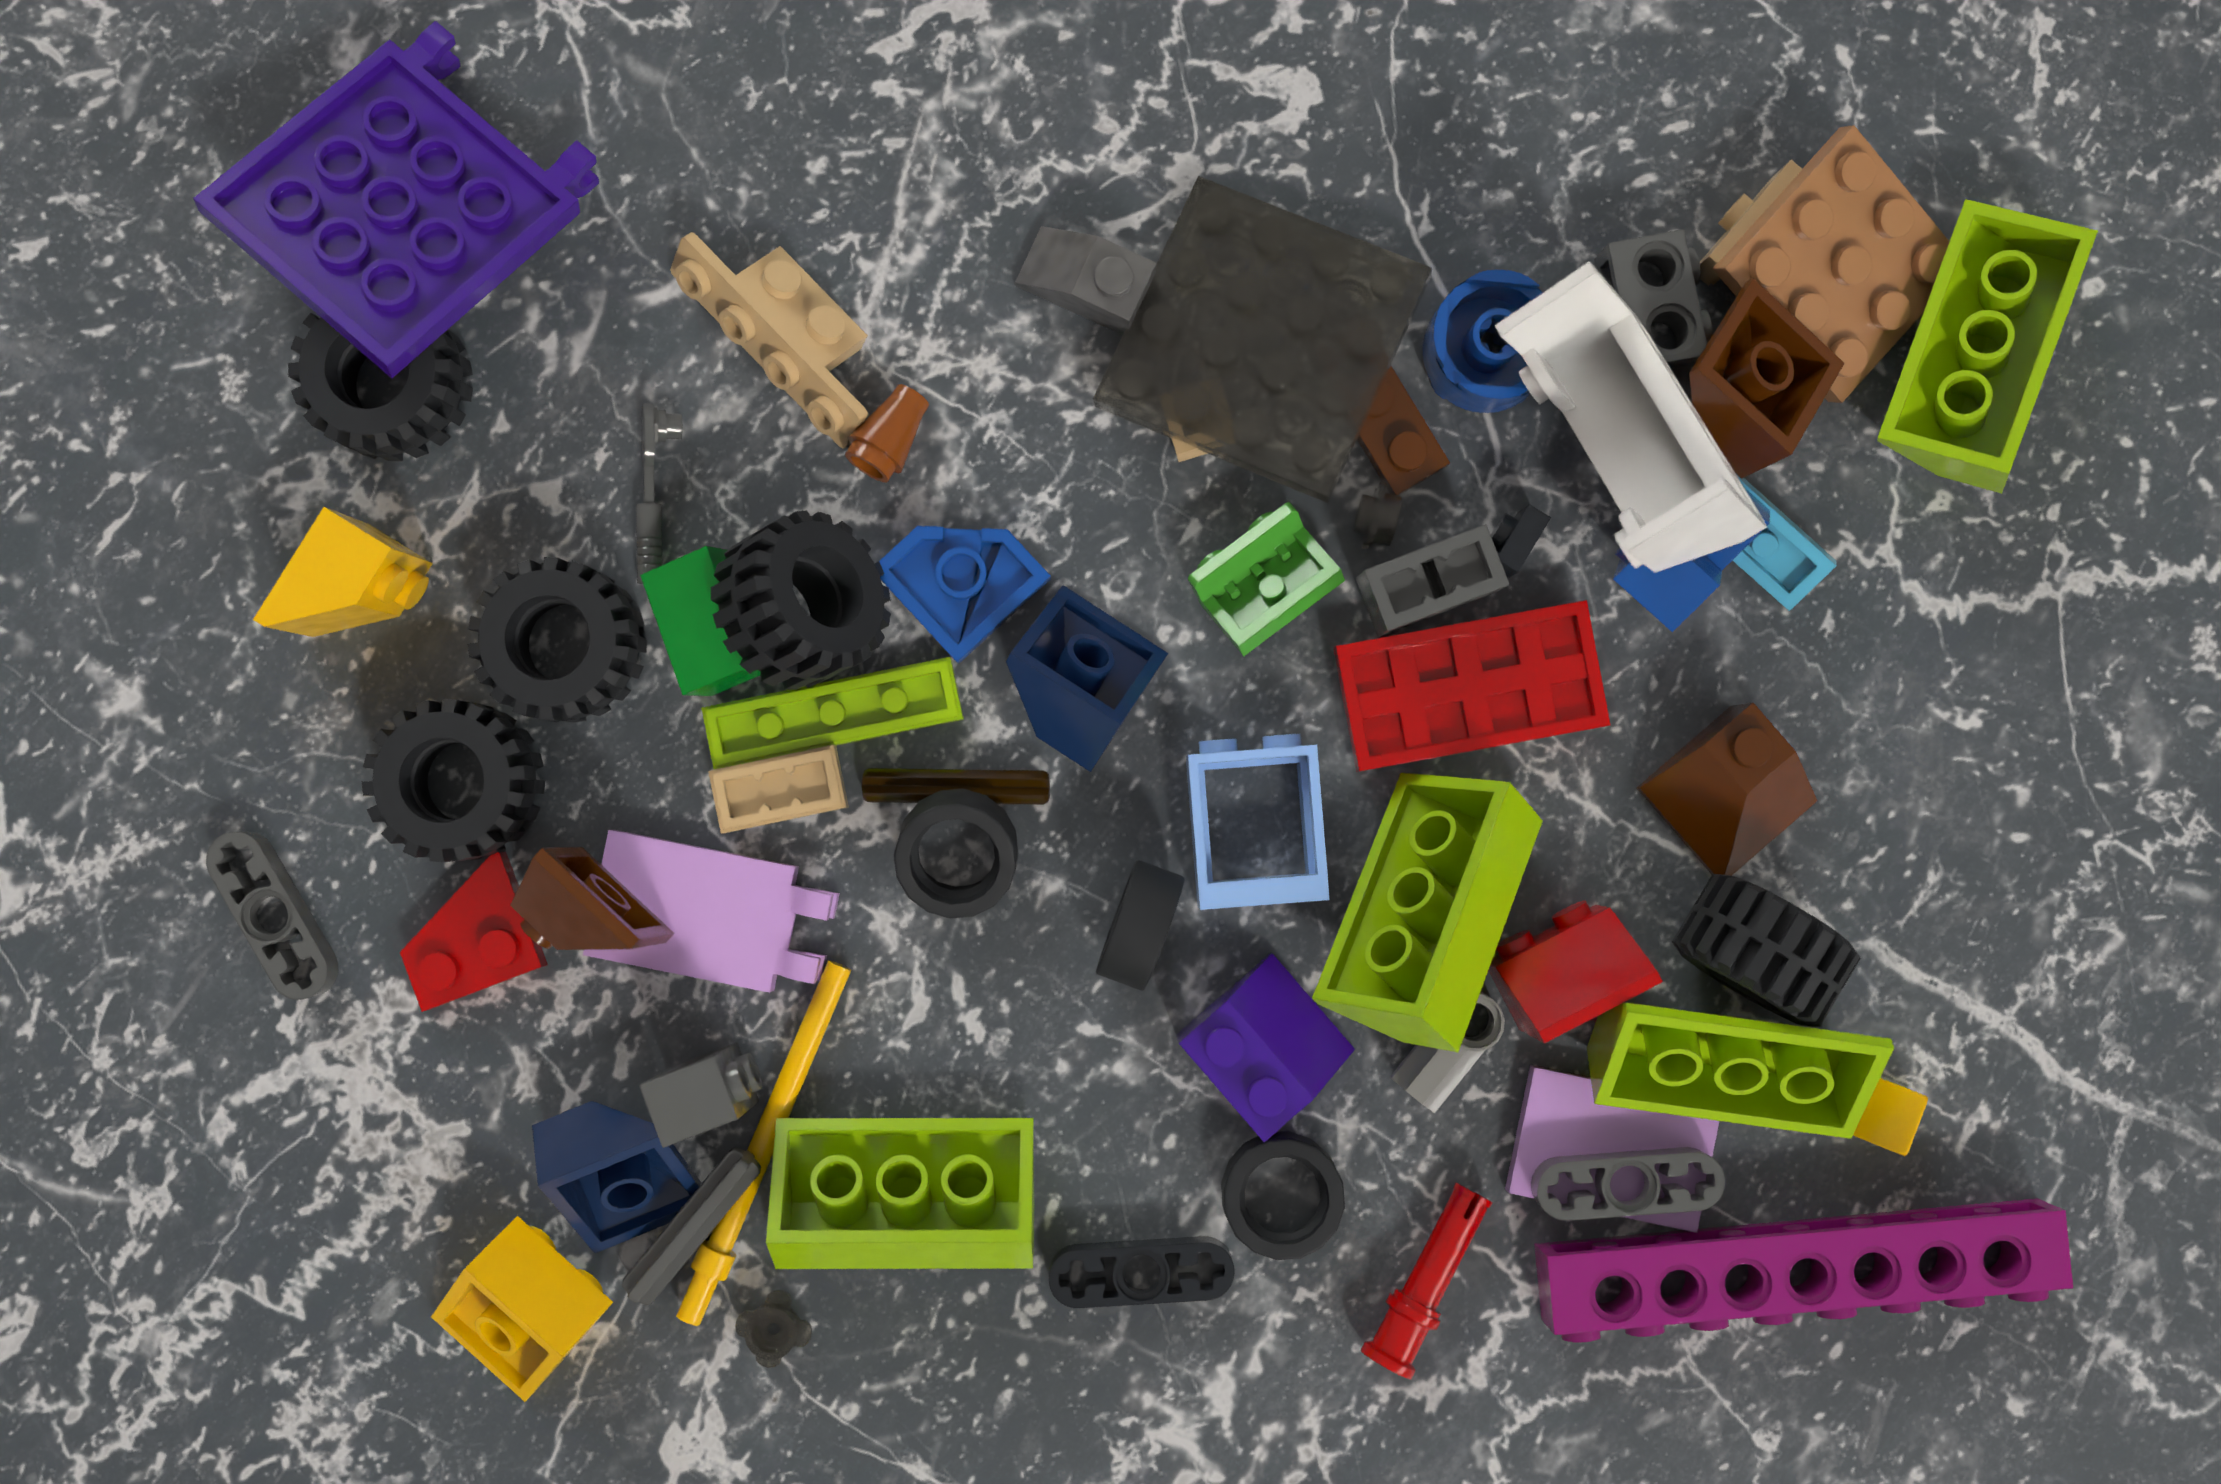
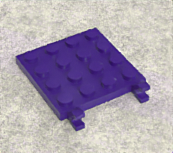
(394, 202)

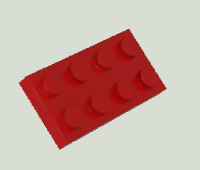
(1471, 686)

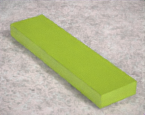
(833, 713)

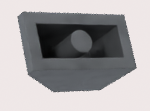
(1087, 276)

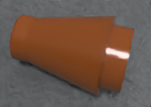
(886, 436)

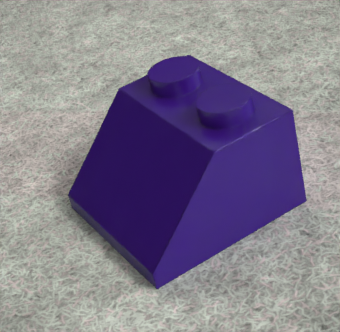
(1266, 1046)

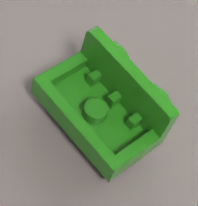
(1264, 578)

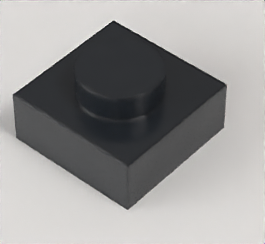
(1517, 536)

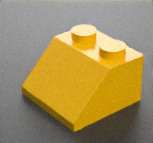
(343, 579)
(521, 1307)

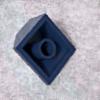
(1081, 675)
(609, 1173)

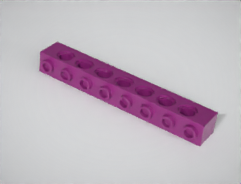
(2029, 1266)

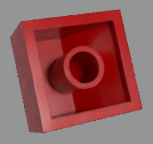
(1570, 971)

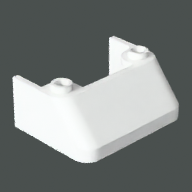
(1632, 421)

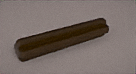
(914, 785)

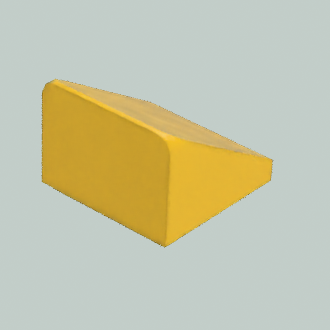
(1892, 1117)

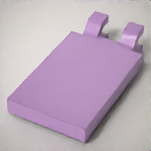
(725, 908)

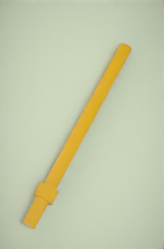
(715, 1256)

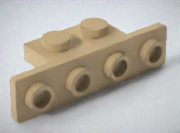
(783, 325)

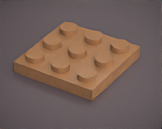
(1843, 255)

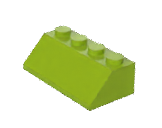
(1985, 343)
(1430, 908)
(1734, 1069)
(902, 1193)

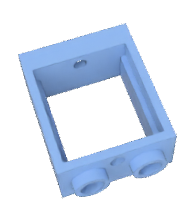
(1267, 889)

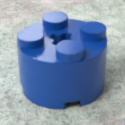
(1456, 358)

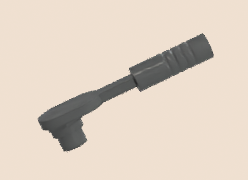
(655, 428)

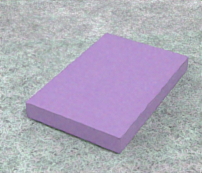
(1563, 1121)

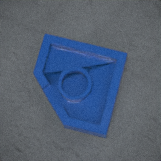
(961, 582)

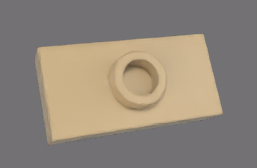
(1743, 216)
(778, 789)

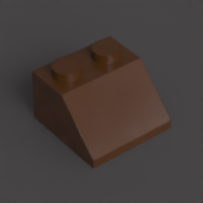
(1760, 380)

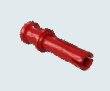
(1415, 1306)

